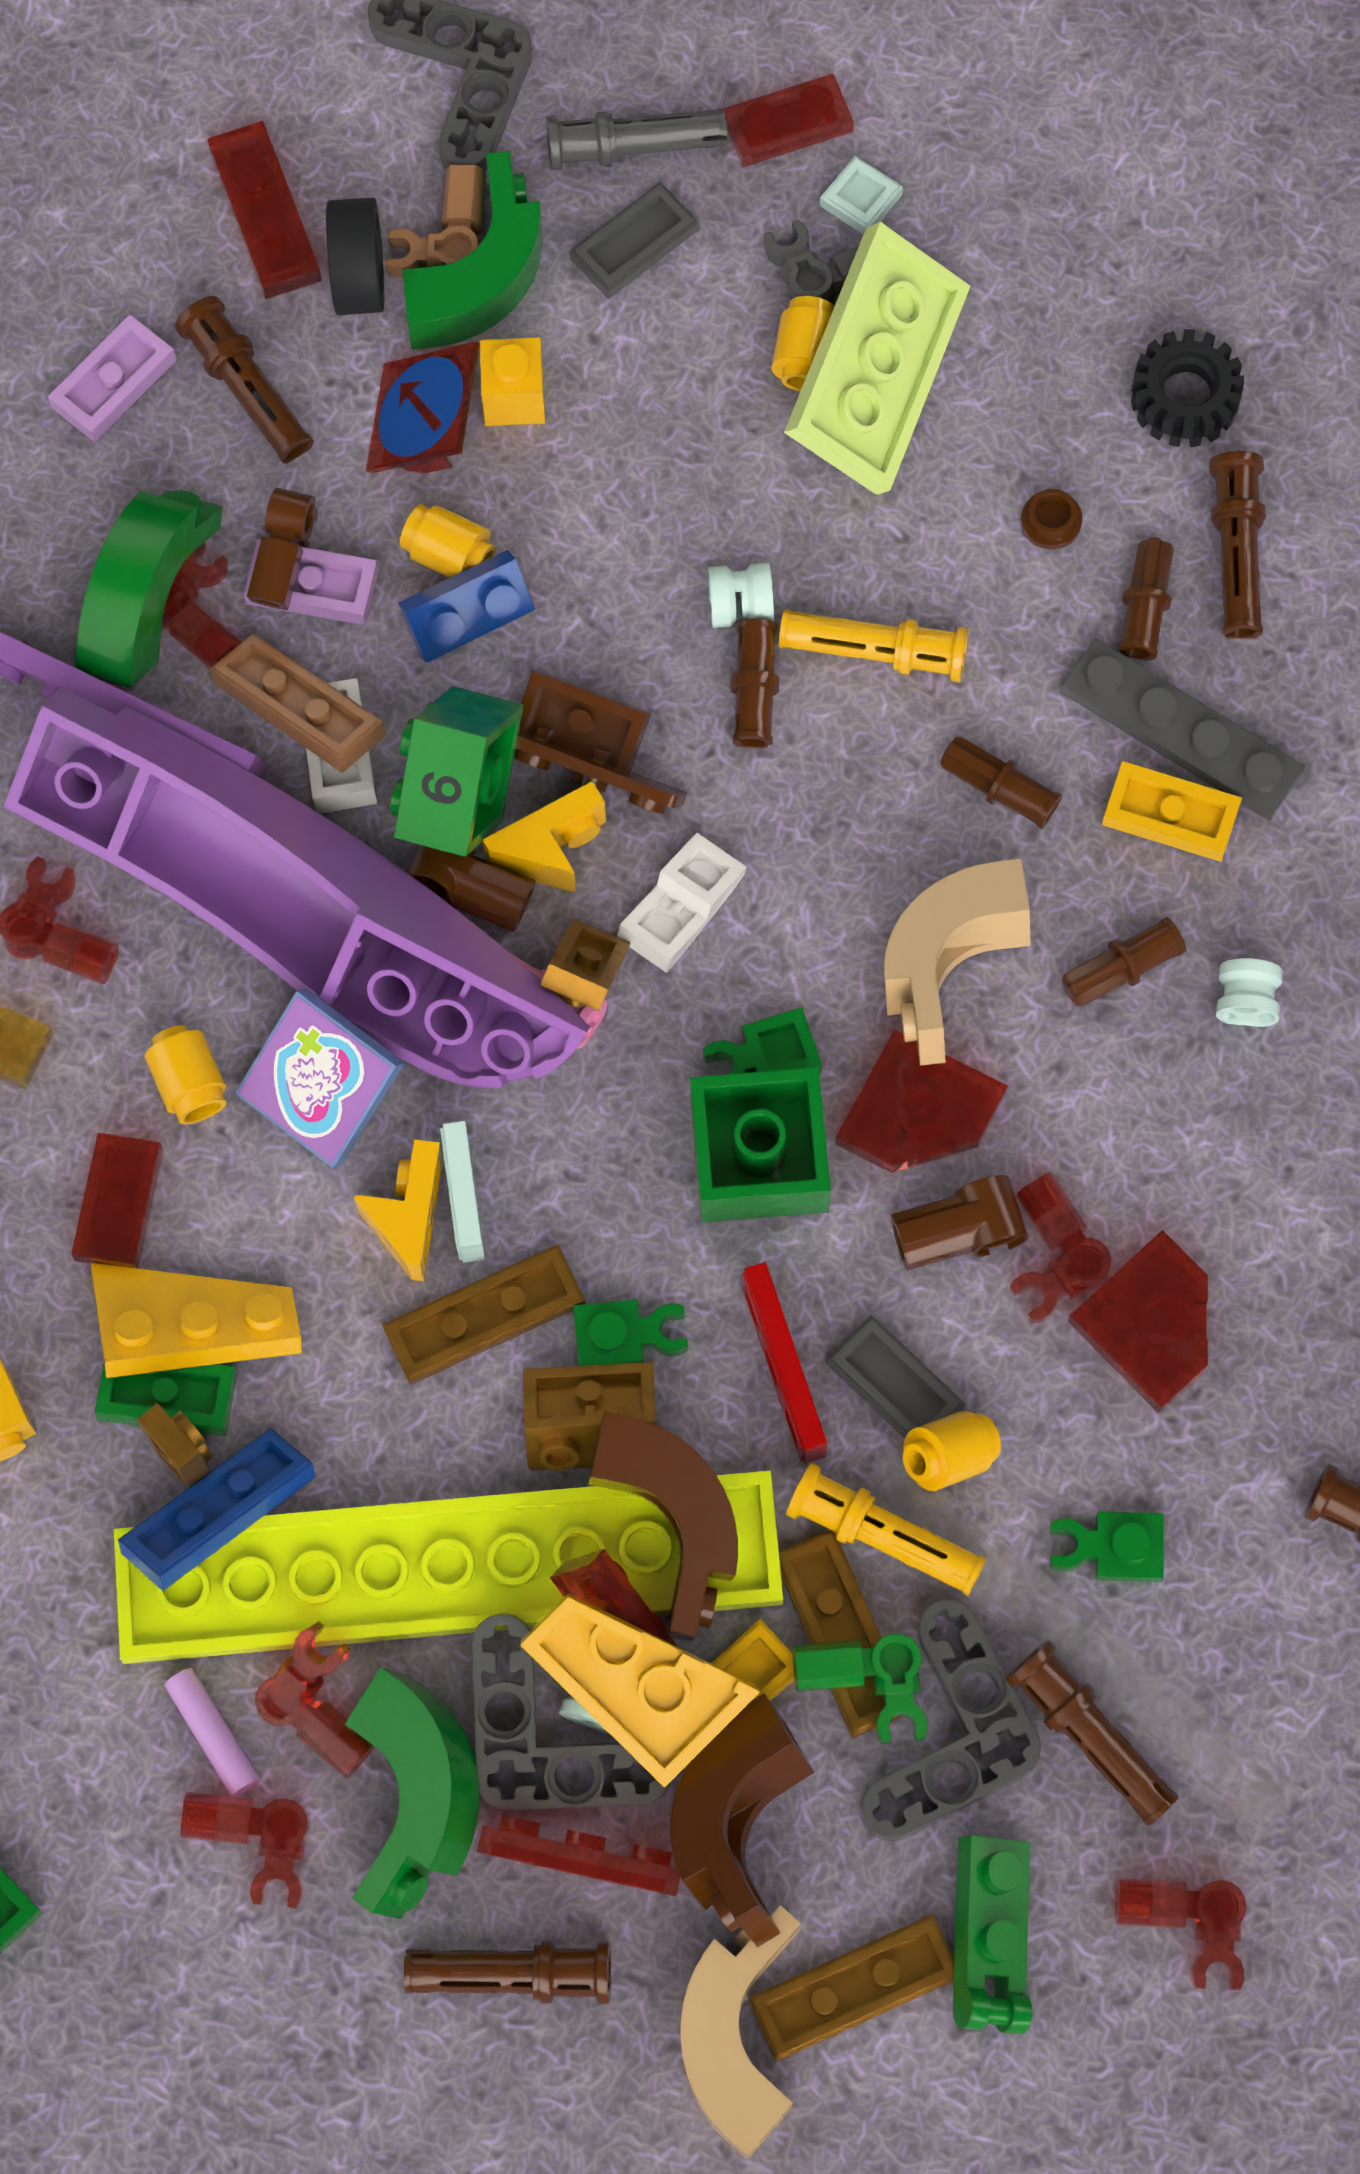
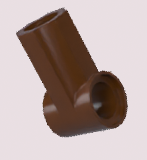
(474, 885)
(971, 1221)

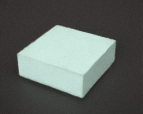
(860, 195)

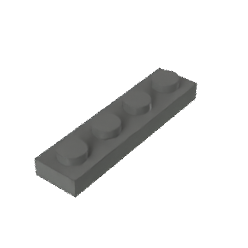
(1182, 729)

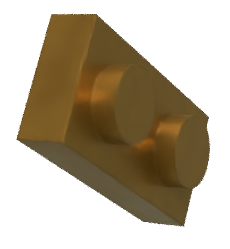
(584, 965)
(177, 1443)

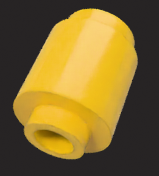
(799, 338)
(445, 540)
(186, 1074)
(951, 1449)

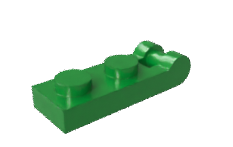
(991, 1934)

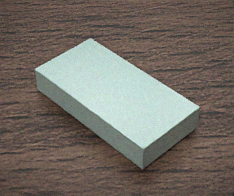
(462, 1192)

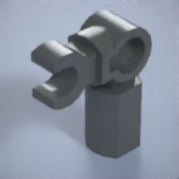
(802, 268)

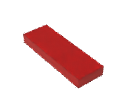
(783, 1363)

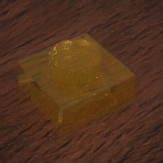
(21, 1046)

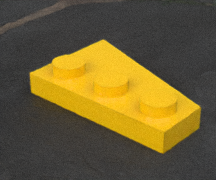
(188, 1321)
(637, 1686)

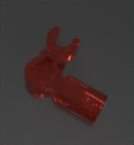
(188, 620)
(30, 931)
(1083, 1261)
(291, 1699)
(234, 1819)
(1168, 1904)

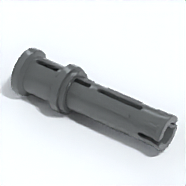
(609, 137)

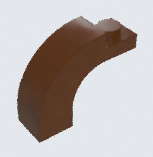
(672, 1476)
(718, 1804)

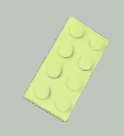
(877, 359)

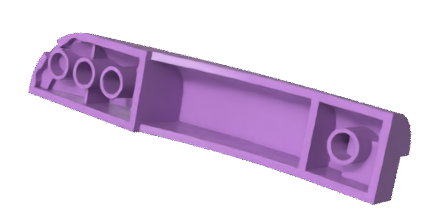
(292, 893)

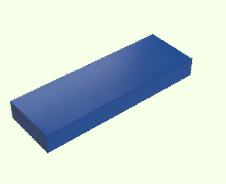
(216, 1509)

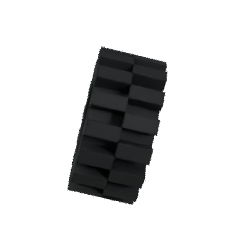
(1194, 357)

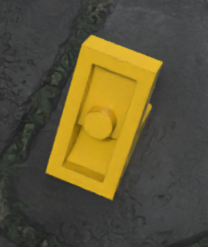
(534, 842)
(408, 1224)

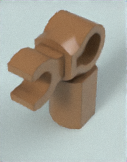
(460, 224)

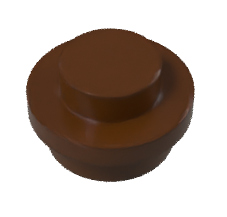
(1051, 519)

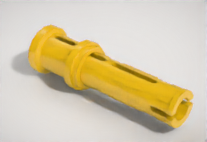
(904, 646)
(858, 1518)

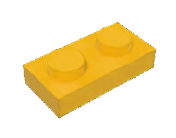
(1171, 811)

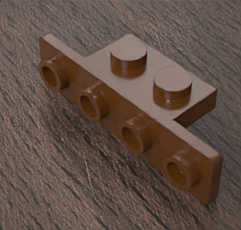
(590, 736)

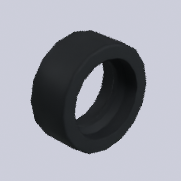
(355, 256)

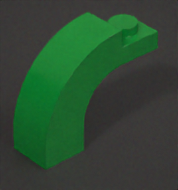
(482, 288)
(133, 580)
(435, 1790)

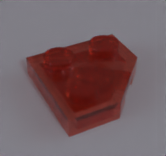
(917, 1111)
(1151, 1321)

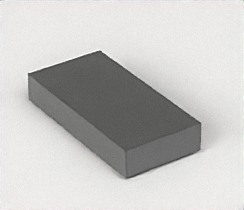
(634, 240)
(892, 1378)

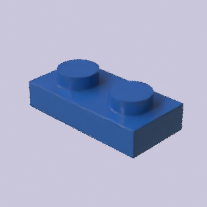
(467, 606)

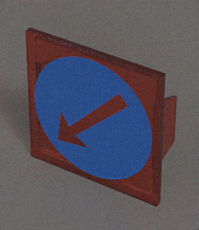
(423, 410)

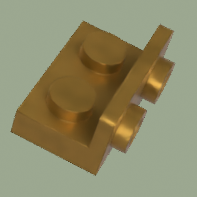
(567, 1407)

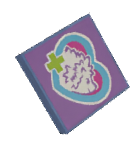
(319, 1078)

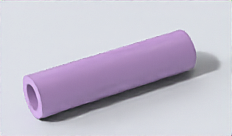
(211, 1732)

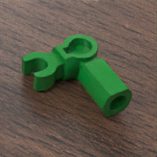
(892, 1664)

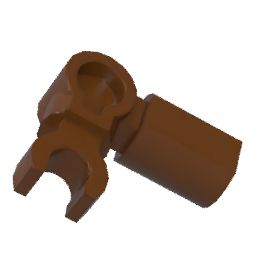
(290, 524)

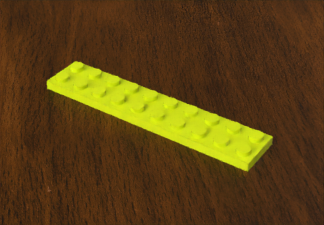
(426, 1569)

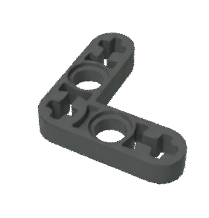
(482, 67)
(980, 1725)
(521, 1742)

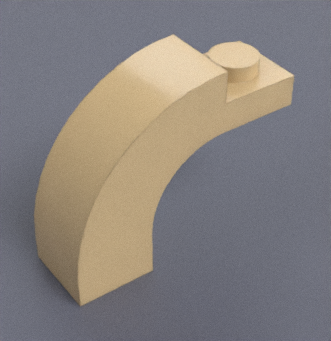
(944, 925)
(722, 2078)

